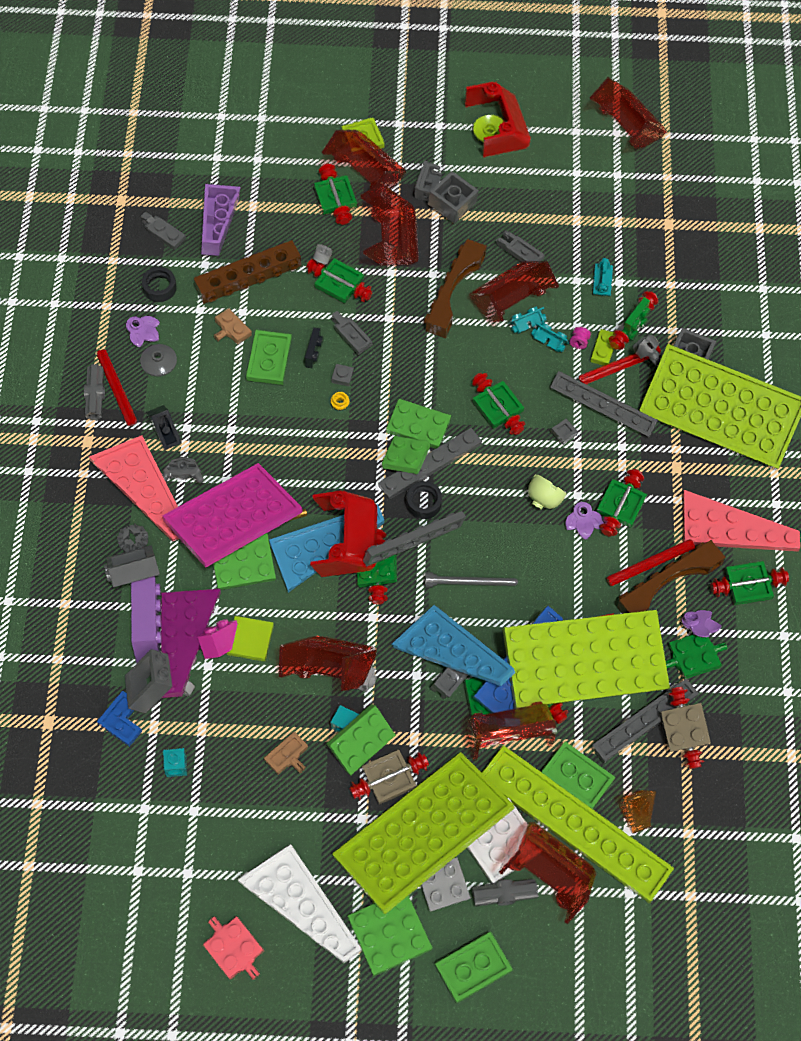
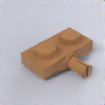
(231, 327)
(287, 754)

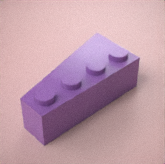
(219, 210)
(145, 616)

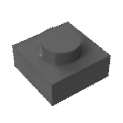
(342, 375)
(564, 431)

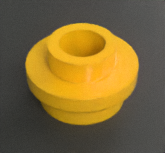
(337, 397)

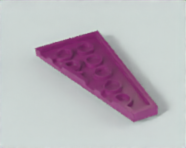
(183, 620)

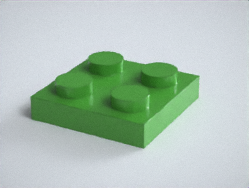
(406, 454)

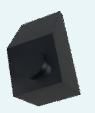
(164, 427)

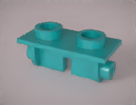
(603, 278)
(520, 322)
(556, 339)

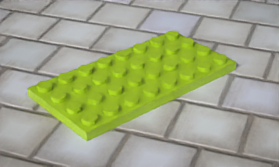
(723, 406)
(586, 658)
(423, 832)

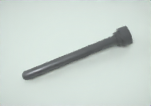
(432, 580)

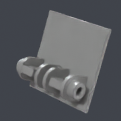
(446, 886)

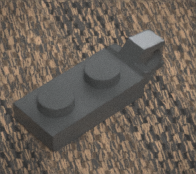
(163, 231)
(351, 333)

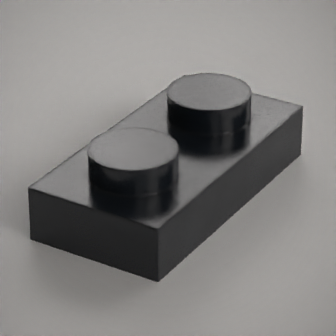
(312, 353)

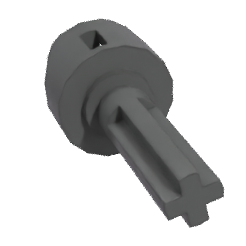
(647, 347)

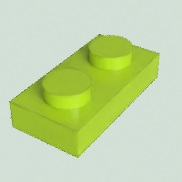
(602, 351)

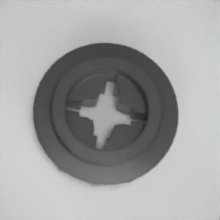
(128, 545)

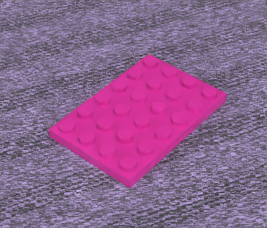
(232, 514)

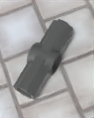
(94, 392)
(505, 892)

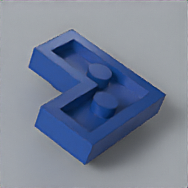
(116, 721)

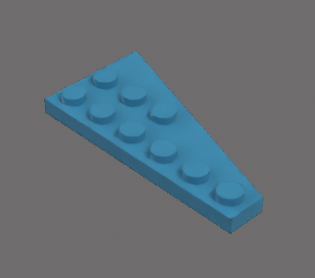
(299, 548)
(449, 644)

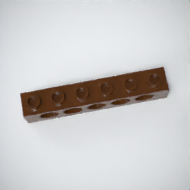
(254, 264)

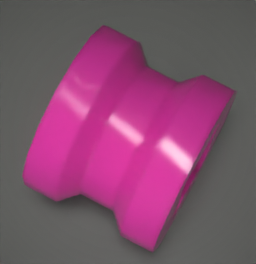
(580, 337)

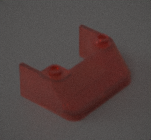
(629, 113)
(365, 157)
(398, 226)
(513, 286)
(327, 657)
(510, 726)
(554, 865)

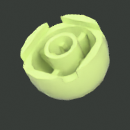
(545, 493)

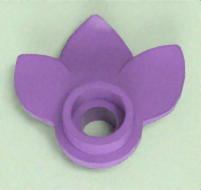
(145, 330)
(583, 522)
(700, 623)

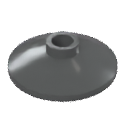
(158, 366)

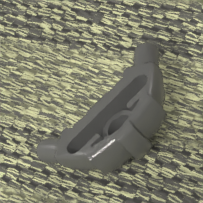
(183, 469)

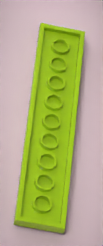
(578, 824)

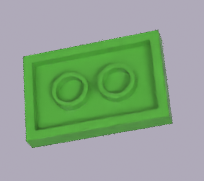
(269, 357)
(418, 423)
(361, 739)
(578, 775)
(473, 967)

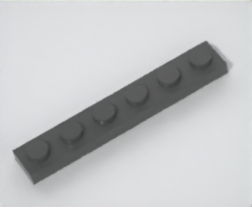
(604, 404)
(433, 462)
(409, 540)
(639, 724)

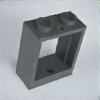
(131, 566)
(139, 694)

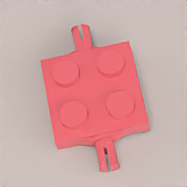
(233, 948)

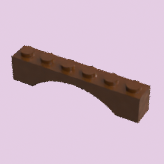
(469, 260)
(701, 561)

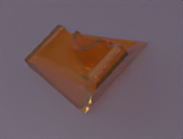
(638, 809)

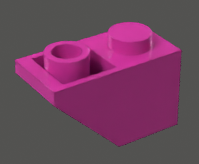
(218, 639)

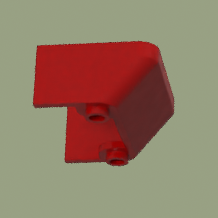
(513, 132)
(359, 533)

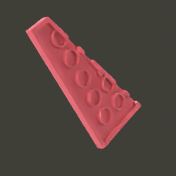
(139, 478)
(732, 527)

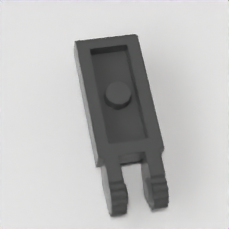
(519, 248)

